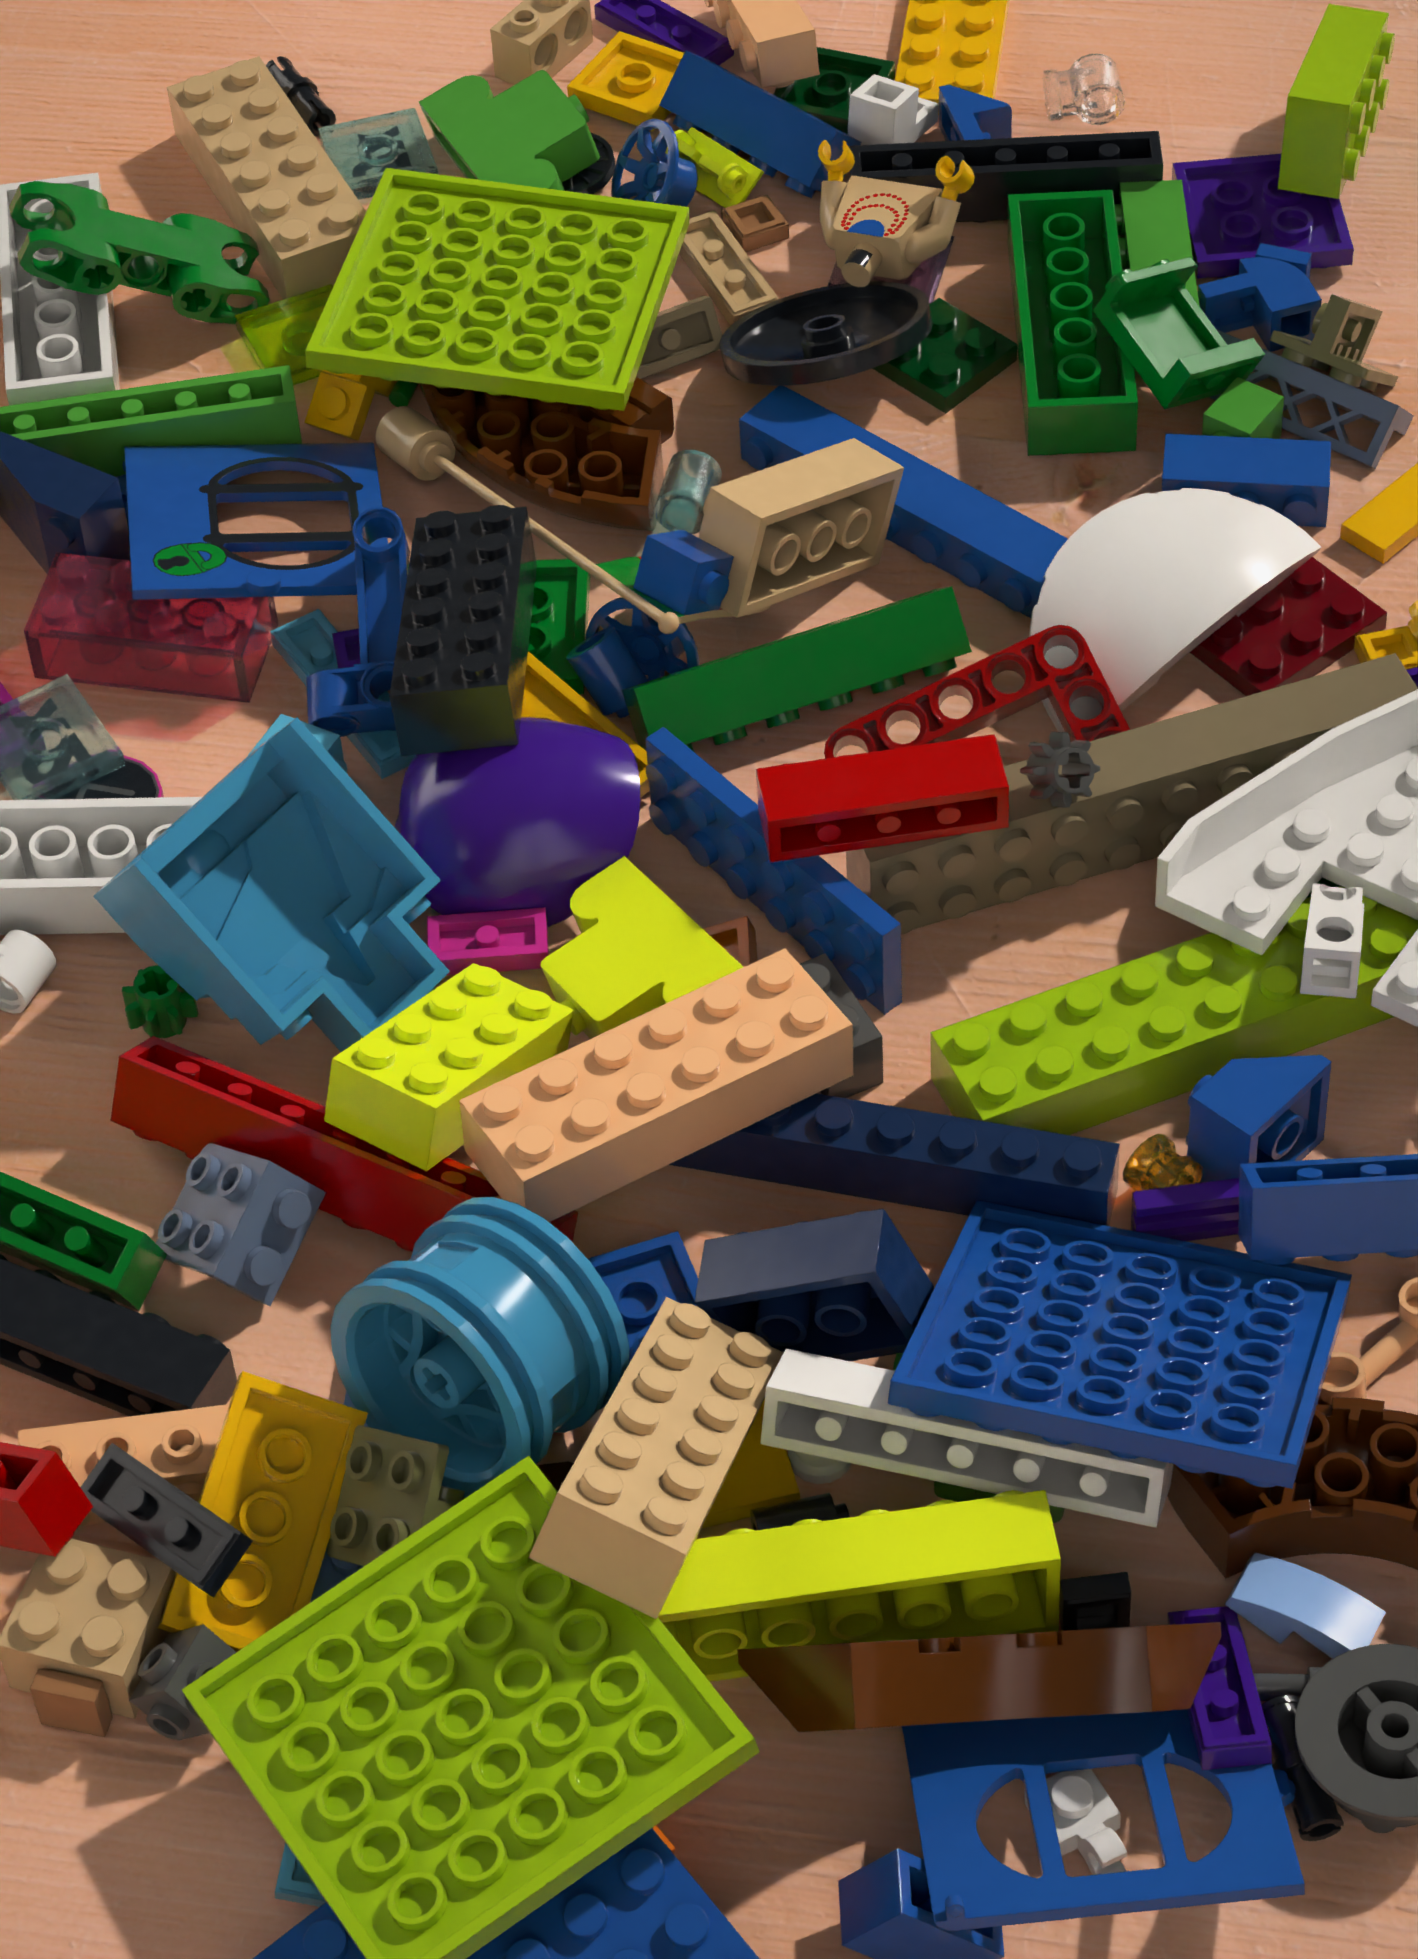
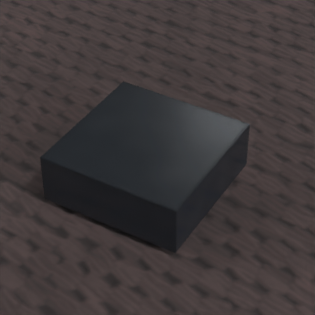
(1095, 1602)

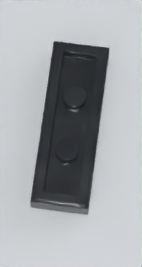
(164, 1520)

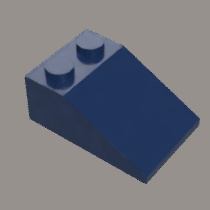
(60, 504)

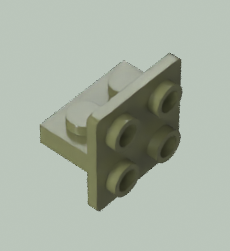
(1340, 341)
(387, 1493)

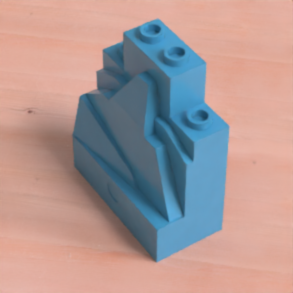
(284, 899)

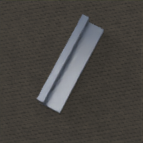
(1335, 394)

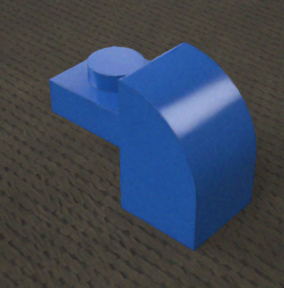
(1264, 296)

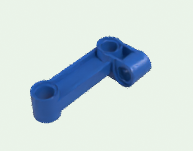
(348, 697)

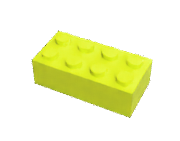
(408, 1074)

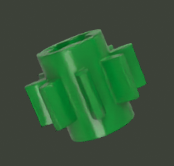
(158, 1003)

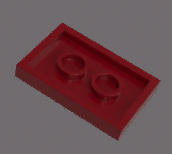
(1291, 631)

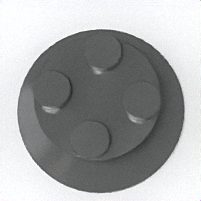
(1362, 1733)

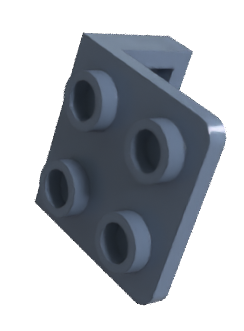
(239, 1221)

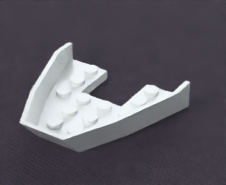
(1326, 811)

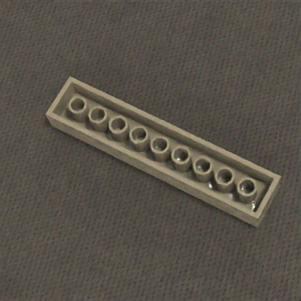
(1138, 801)

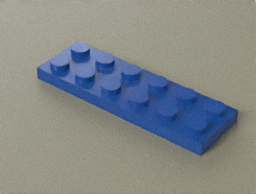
(795, 894)

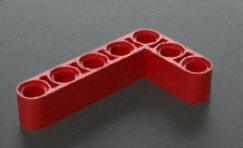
(991, 705)

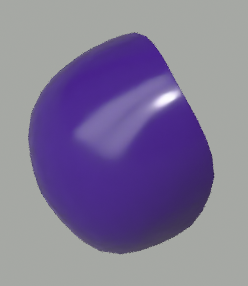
(521, 818)

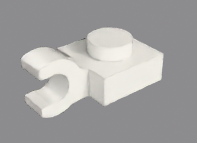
(1086, 1820)

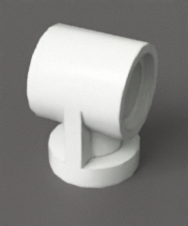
(23, 969)

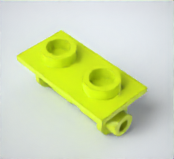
(720, 172)

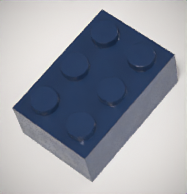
(818, 1286)

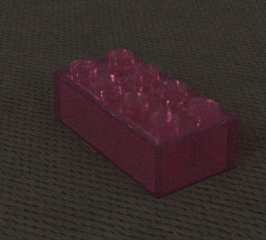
(174, 646)

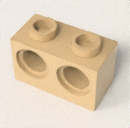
(540, 37)

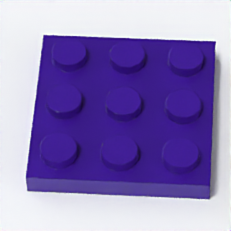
(1239, 205)

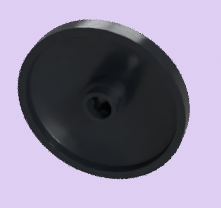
(826, 333)

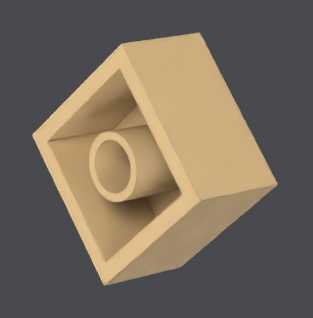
(88, 1617)

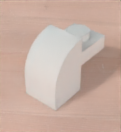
(889, 112)

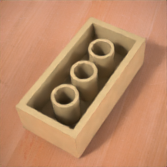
(801, 523)

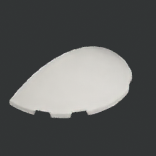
(1159, 580)

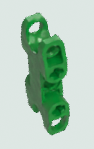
(114, 249)

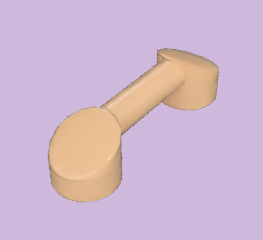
(1351, 1375)

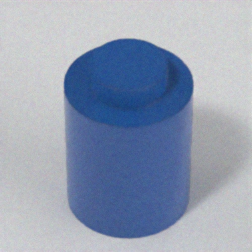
(606, 669)

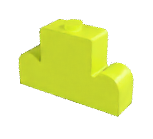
(630, 952)

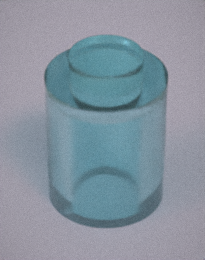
(685, 490)

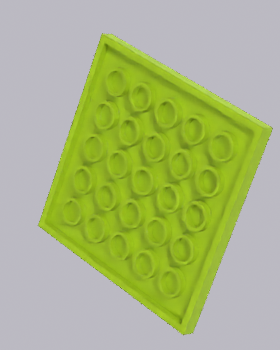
(500, 289)
(465, 1729)

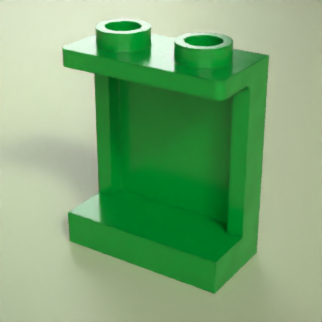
(1170, 334)

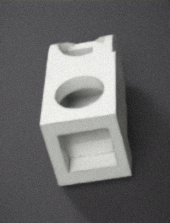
(1333, 942)

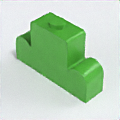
(518, 137)

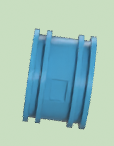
(482, 1340)

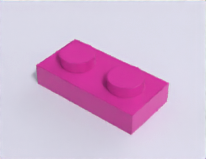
(490, 939)

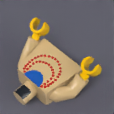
(886, 224)

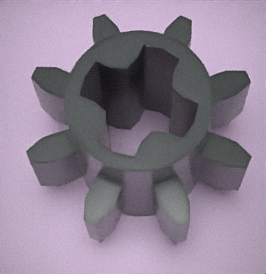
(1076, 769)

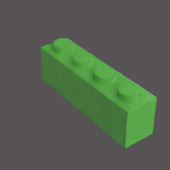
(1153, 225)

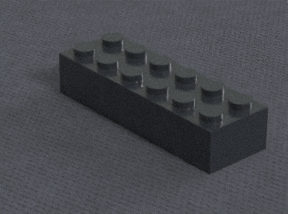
(464, 631)

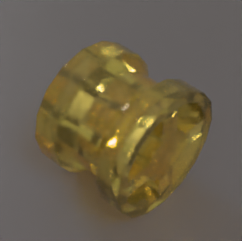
(1159, 1166)

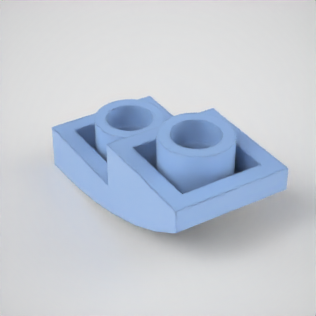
(1291, 1598)

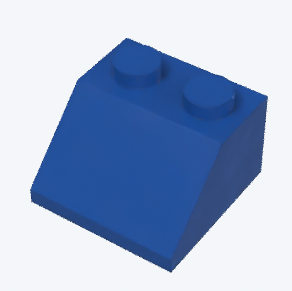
(1257, 1113)

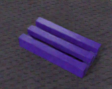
(1188, 1210)

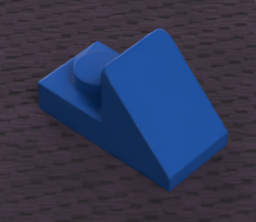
(972, 115)

